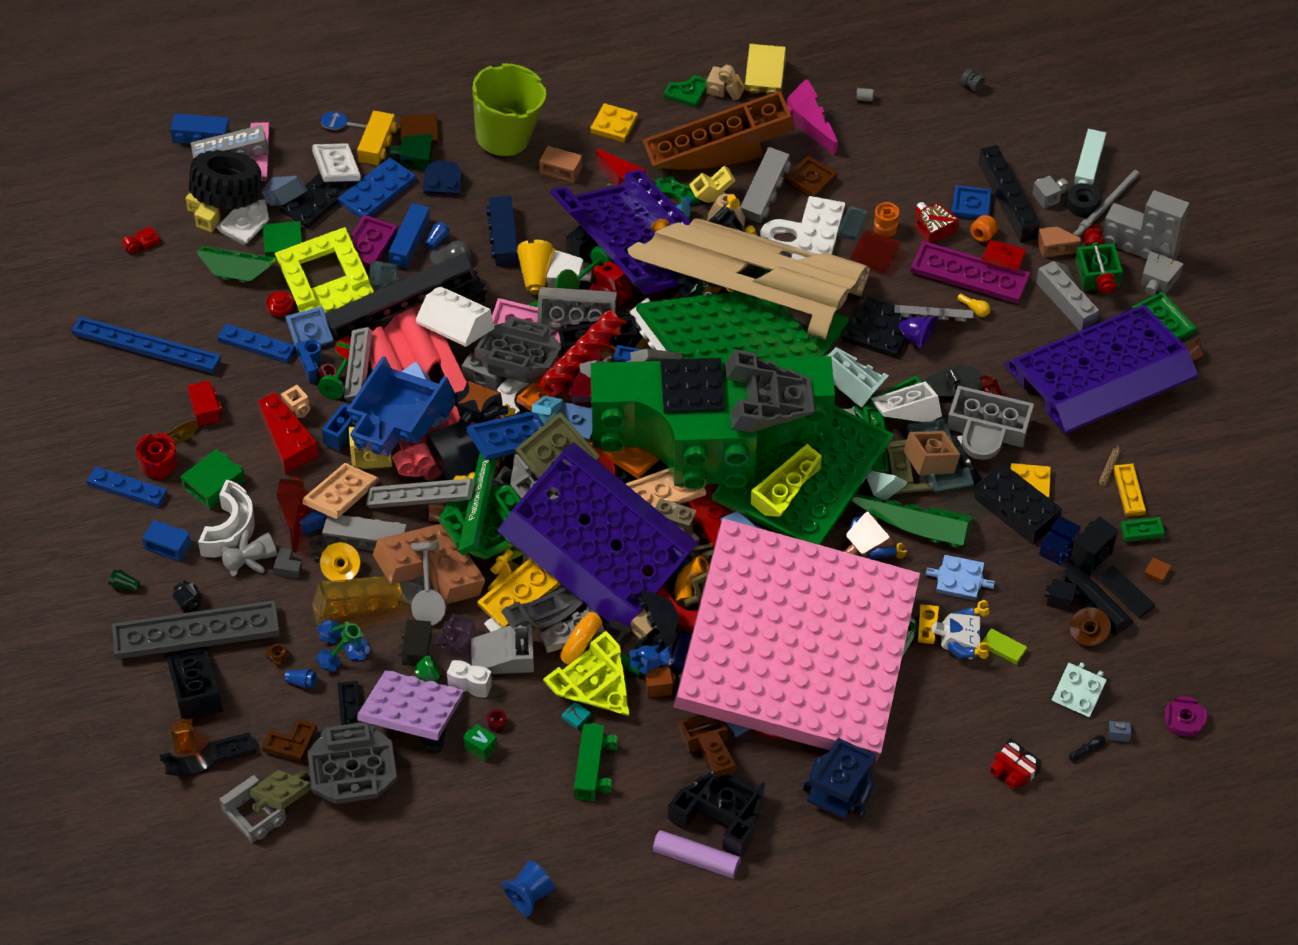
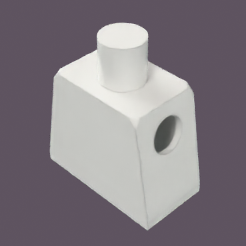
(565, 261)

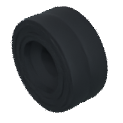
(1086, 191)

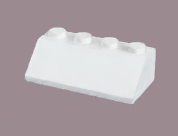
(454, 316)

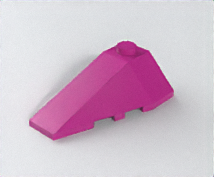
(810, 117)

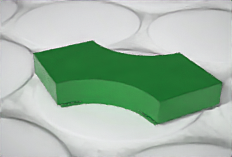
(675, 190)

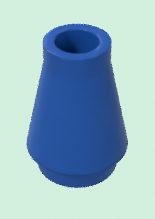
(438, 233)
(304, 678)

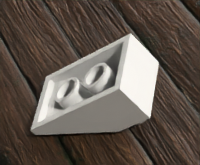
(910, 403)

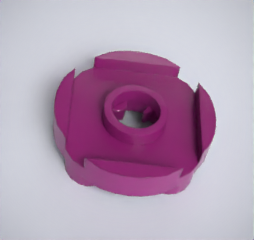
(1181, 726)

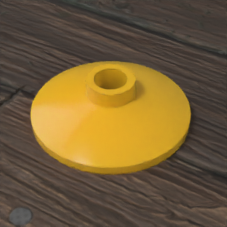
(331, 556)

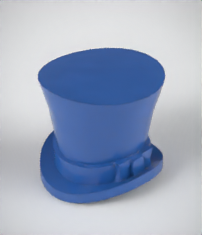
(528, 887)

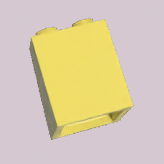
(765, 69)

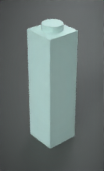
(1090, 157)

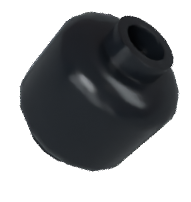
(187, 596)

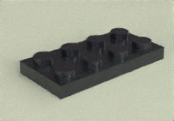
(316, 201)

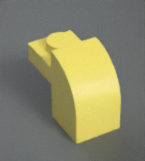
(710, 188)
(205, 216)

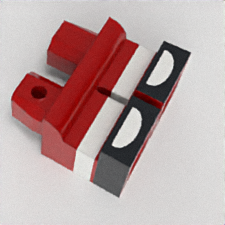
(1016, 764)

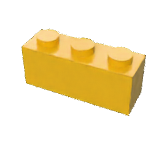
(376, 138)

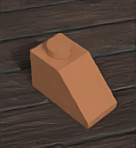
(1057, 242)

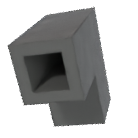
(285, 565)

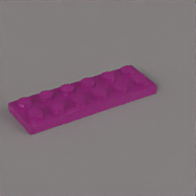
(969, 272)

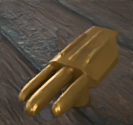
(184, 431)

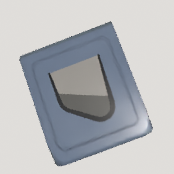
(1119, 731)

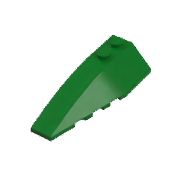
(930, 523)

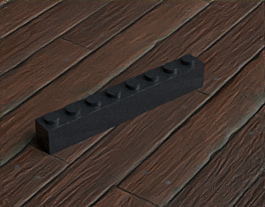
(399, 296)

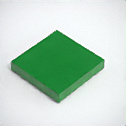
(281, 236)

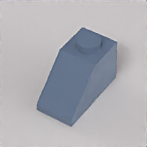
(283, 189)

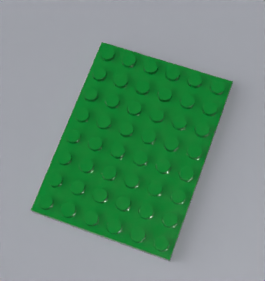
(724, 322)
(825, 496)

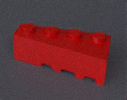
(287, 434)

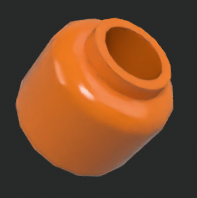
(984, 228)

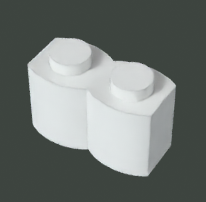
(469, 678)

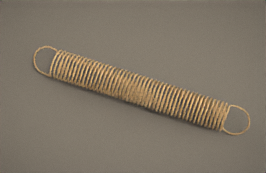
(1110, 468)

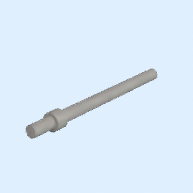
(1100, 210)

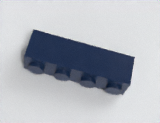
(503, 230)

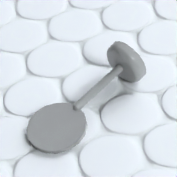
(428, 603)

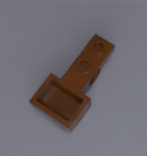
(709, 735)

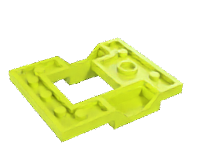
(331, 294)

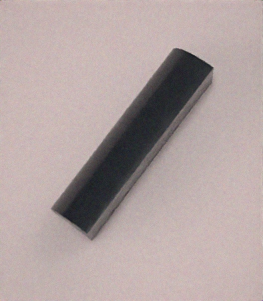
(1093, 596)

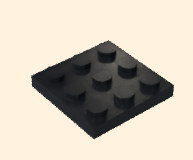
(876, 327)
(692, 385)

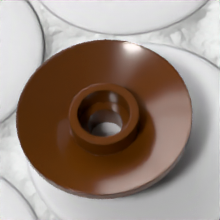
(1089, 618)

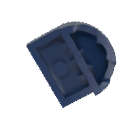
(442, 178)

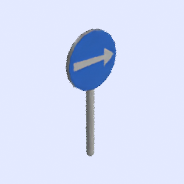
(337, 121)

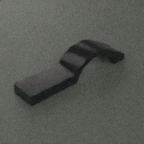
(213, 753)

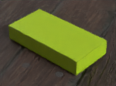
(1005, 646)

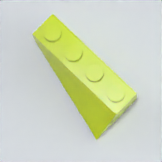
(781, 486)

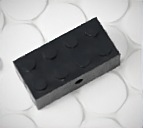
(1017, 503)

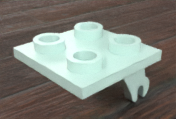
(1079, 689)

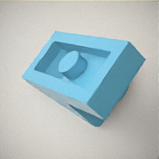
(547, 408)

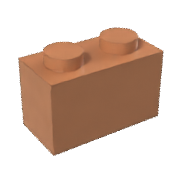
(560, 164)

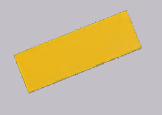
(1129, 490)

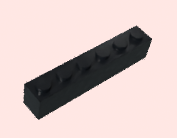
(1008, 193)

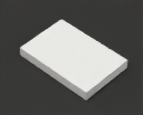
(336, 162)

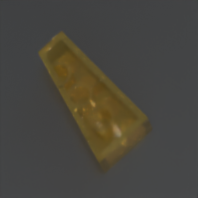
(354, 598)

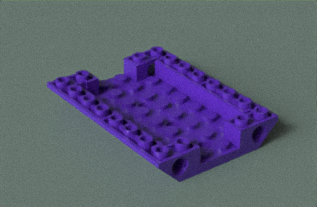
(1110, 377)
(582, 554)

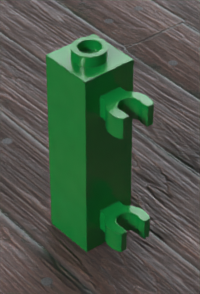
(589, 762)

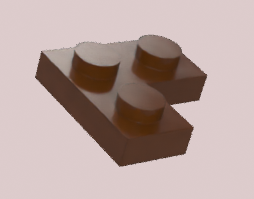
(293, 745)

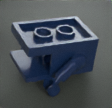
(841, 779)

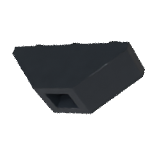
(661, 616)

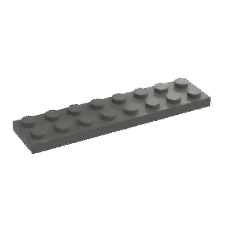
(195, 629)

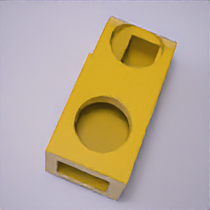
(926, 622)

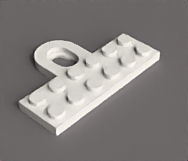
(817, 230)

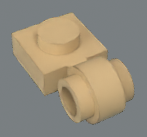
(734, 84)

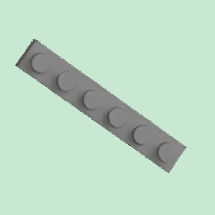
(420, 493)

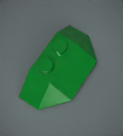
(234, 264)

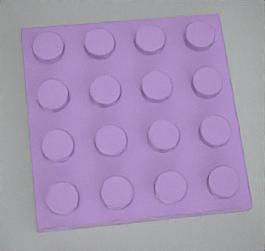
(410, 705)

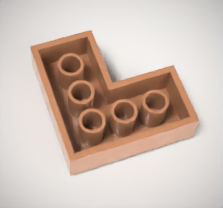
(449, 572)

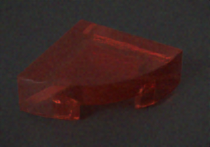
(991, 385)

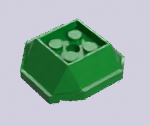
(499, 505)

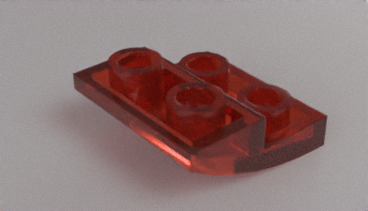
(875, 250)

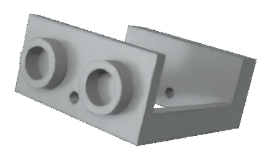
(240, 795)

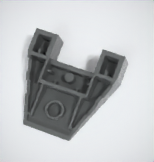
(772, 393)

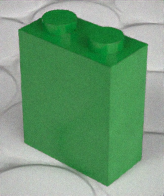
(208, 477)

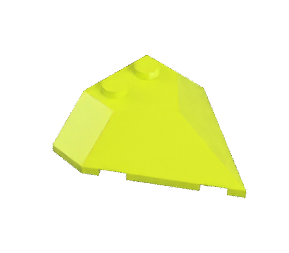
(594, 677)

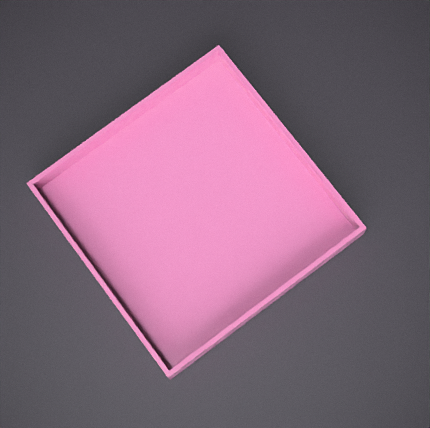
(797, 639)

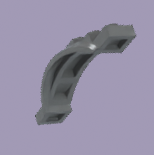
(543, 611)

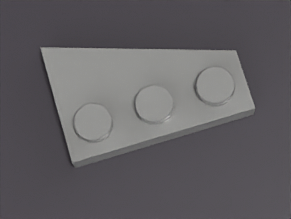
(557, 635)

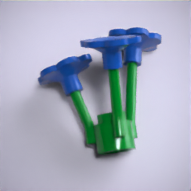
(356, 647)

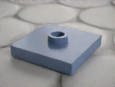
(310, 325)
(579, 417)

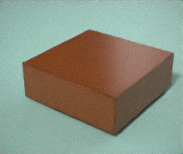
(1157, 570)

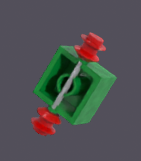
(1098, 263)

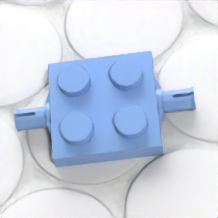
(960, 577)

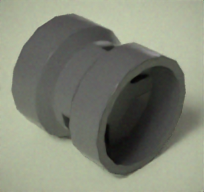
(972, 80)

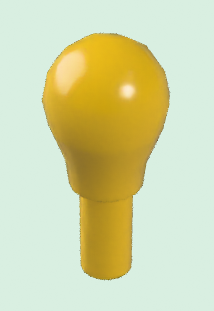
(979, 307)

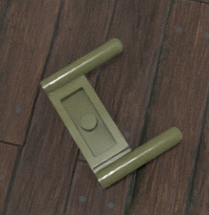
(901, 467)

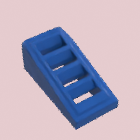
(312, 522)

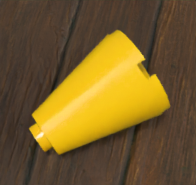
(535, 263)

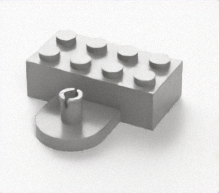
(988, 421)

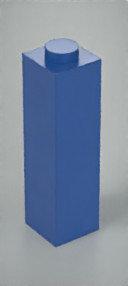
(409, 235)

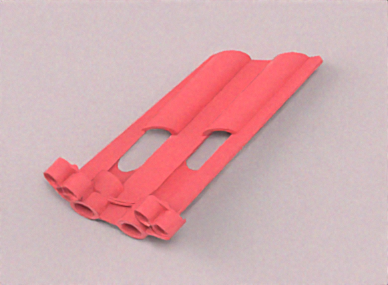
(402, 345)

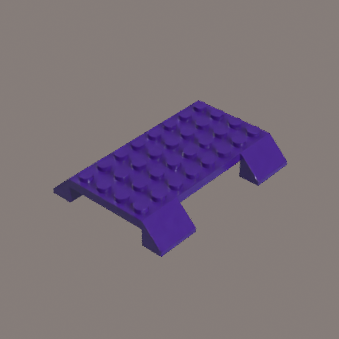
(622, 217)

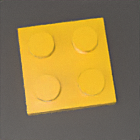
(614, 122)

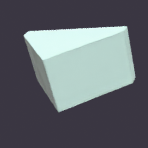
(884, 484)

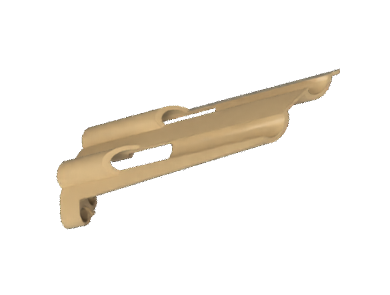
(719, 253)

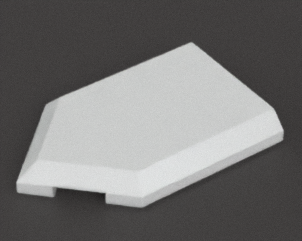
(245, 222)

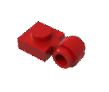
(145, 238)

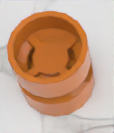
(886, 219)

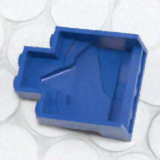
(396, 408)

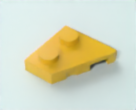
(1036, 475)

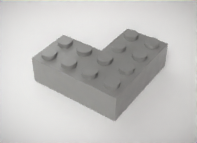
(1155, 230)

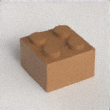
(931, 452)

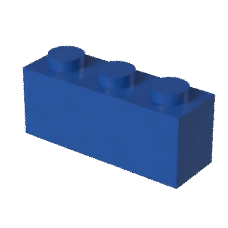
(193, 128)

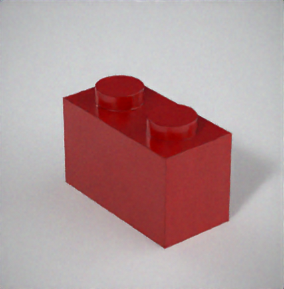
(204, 404)

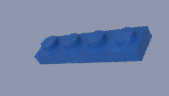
(256, 343)
(126, 487)

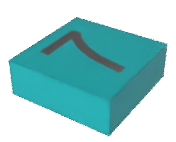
(576, 715)

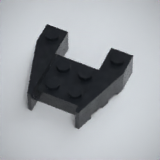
(725, 801)

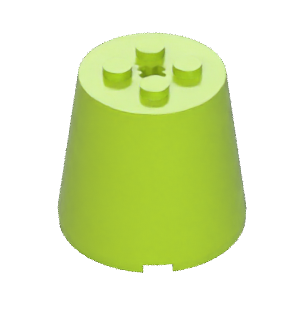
(506, 108)

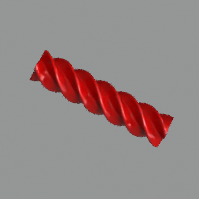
(567, 367)

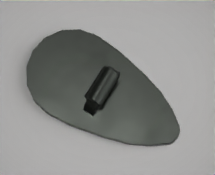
(947, 380)

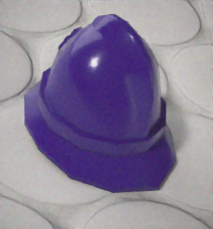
(918, 329)

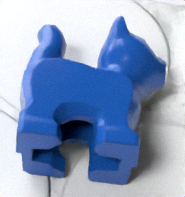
(650, 658)

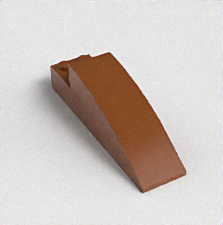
(722, 137)

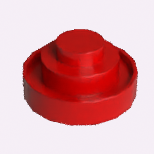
(279, 303)

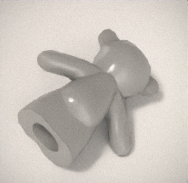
(247, 553)

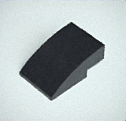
(453, 450)

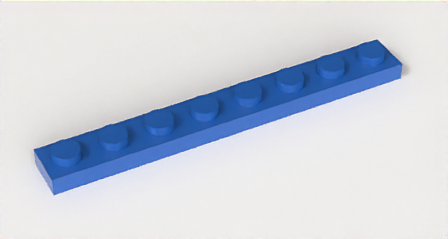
(146, 344)

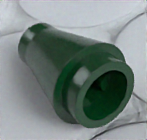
(121, 580)

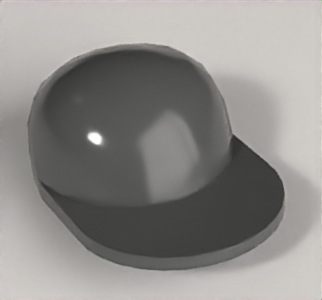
(449, 251)

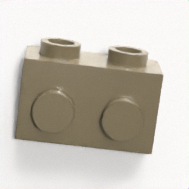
(678, 514)

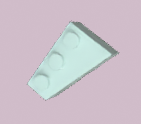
(853, 378)

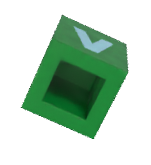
(480, 742)

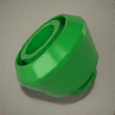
(428, 669)

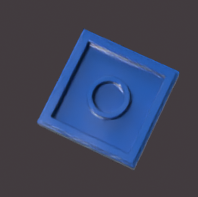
(971, 202)

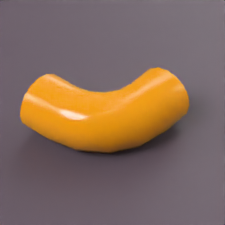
(683, 586)
(580, 637)

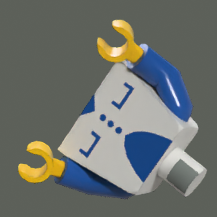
(962, 632)

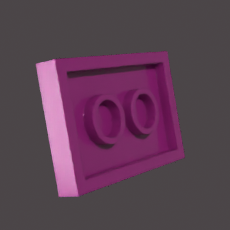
(372, 238)

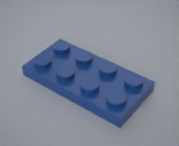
(377, 188)
(503, 435)

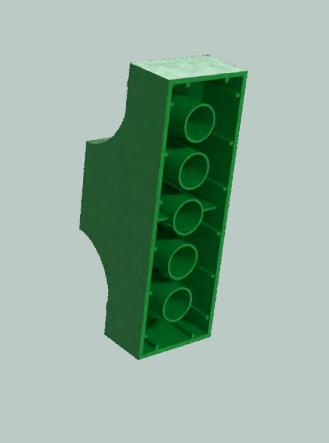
(700, 445)

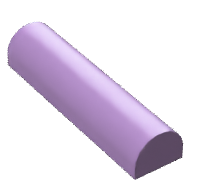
(696, 854)

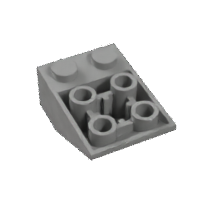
(504, 650)

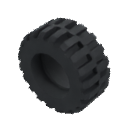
(224, 179)

